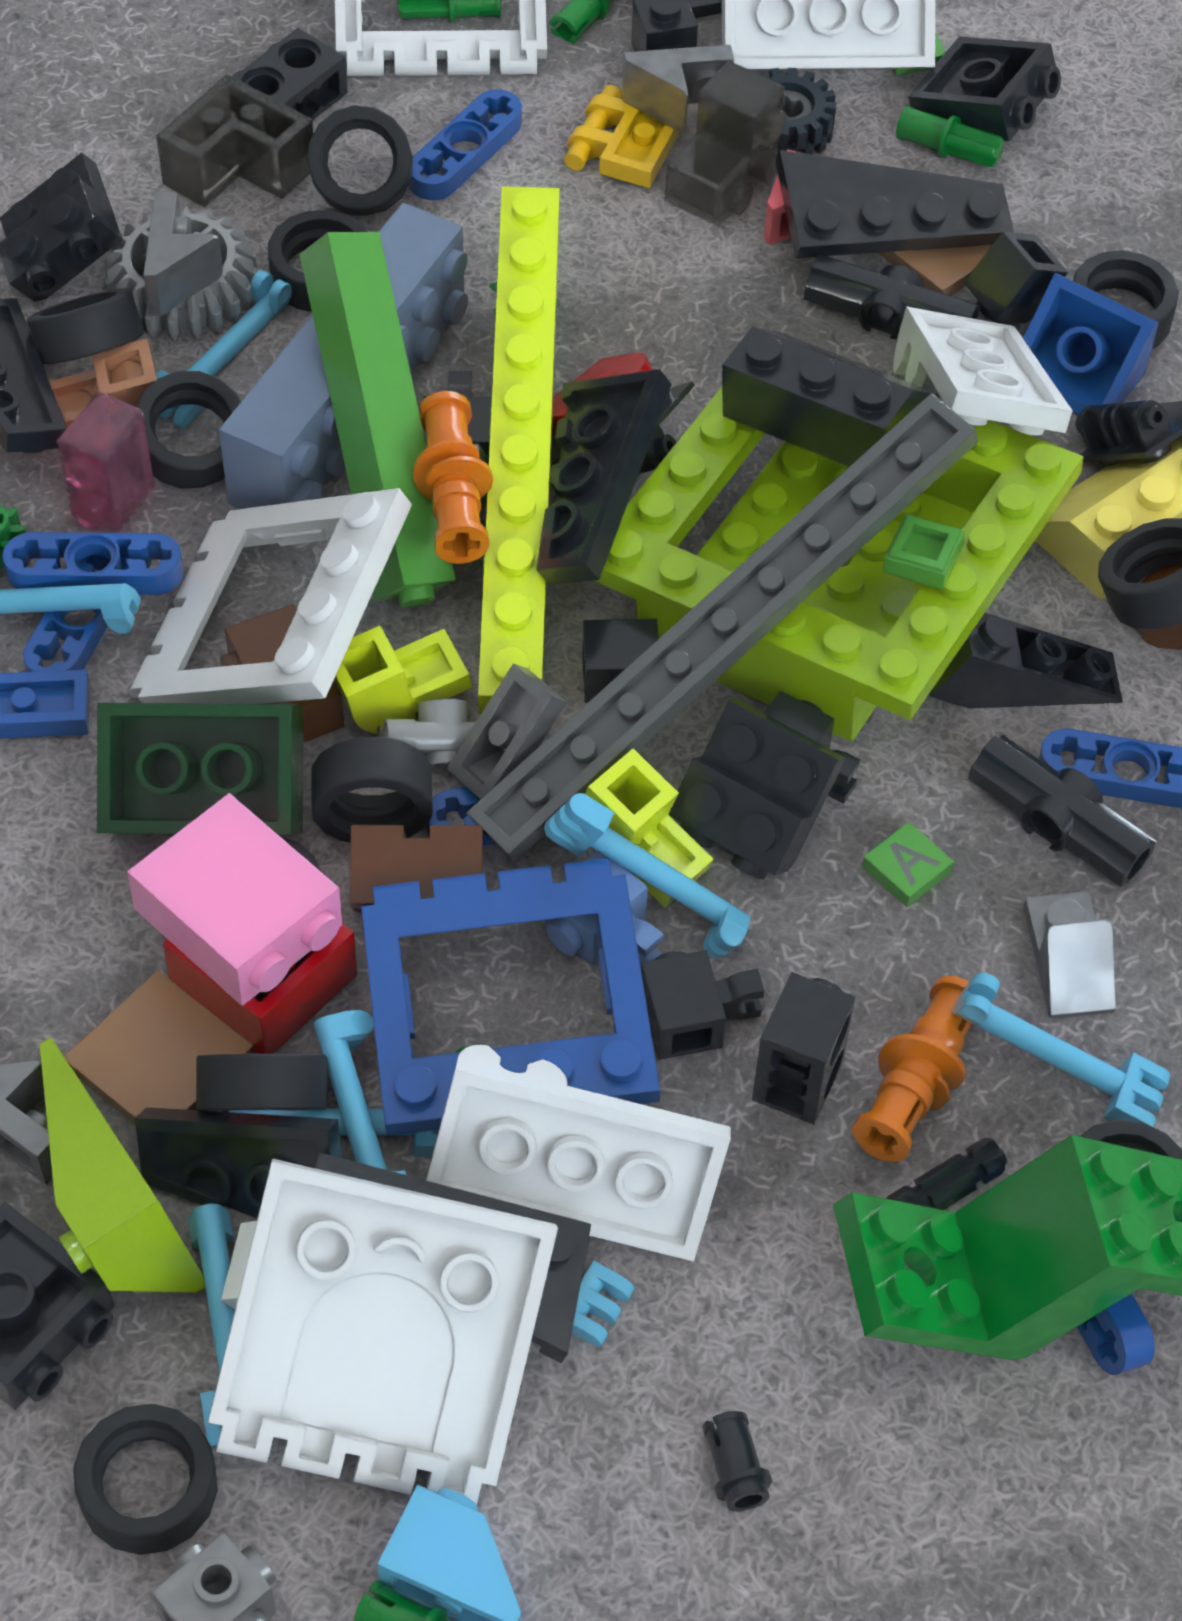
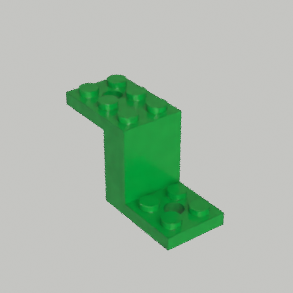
(1020, 1257)

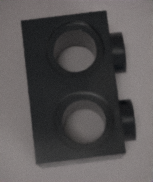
(299, 74)
(803, 1047)

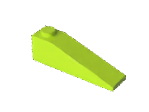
(104, 1197)

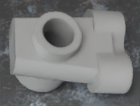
(439, 729)

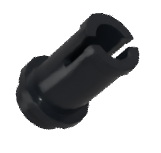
(741, 1478)

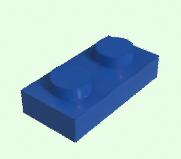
(44, 703)

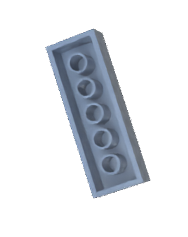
(284, 431)

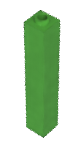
(374, 399)

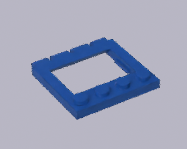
(605, 1064)

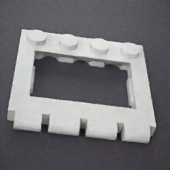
(418, 51)
(362, 537)

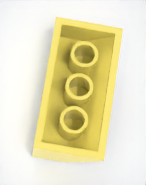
(1110, 506)

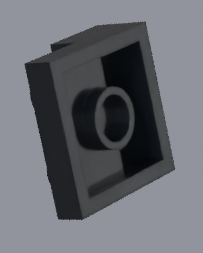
(990, 84)
(58, 230)
(756, 790)
(43, 1309)

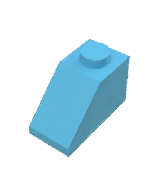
(448, 1559)

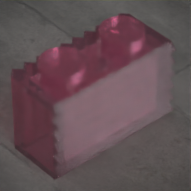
(106, 463)

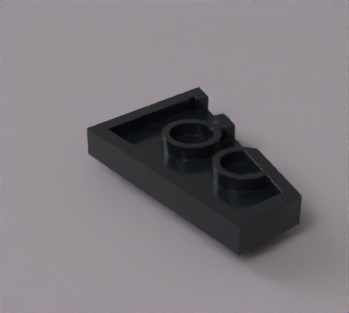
(226, 1154)

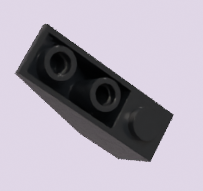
(1026, 667)

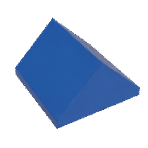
(1089, 344)

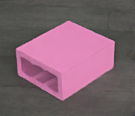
(236, 899)

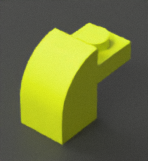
(391, 683)
(641, 811)

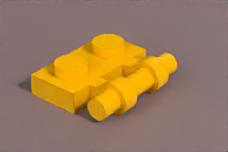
(631, 152)

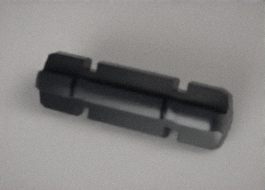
(955, 1176)

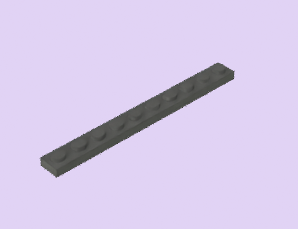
(725, 624)

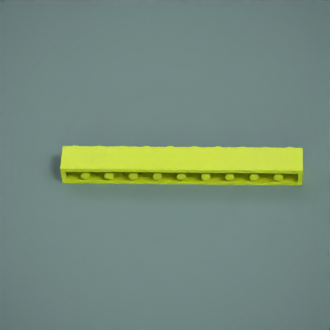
(520, 436)

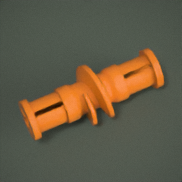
(453, 477)
(917, 1075)

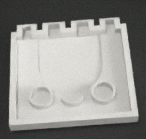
(380, 1332)

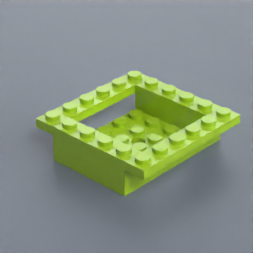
(863, 631)

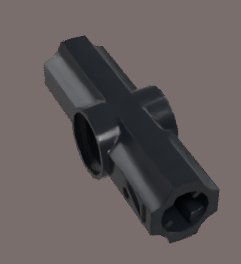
(877, 297)
(1062, 809)

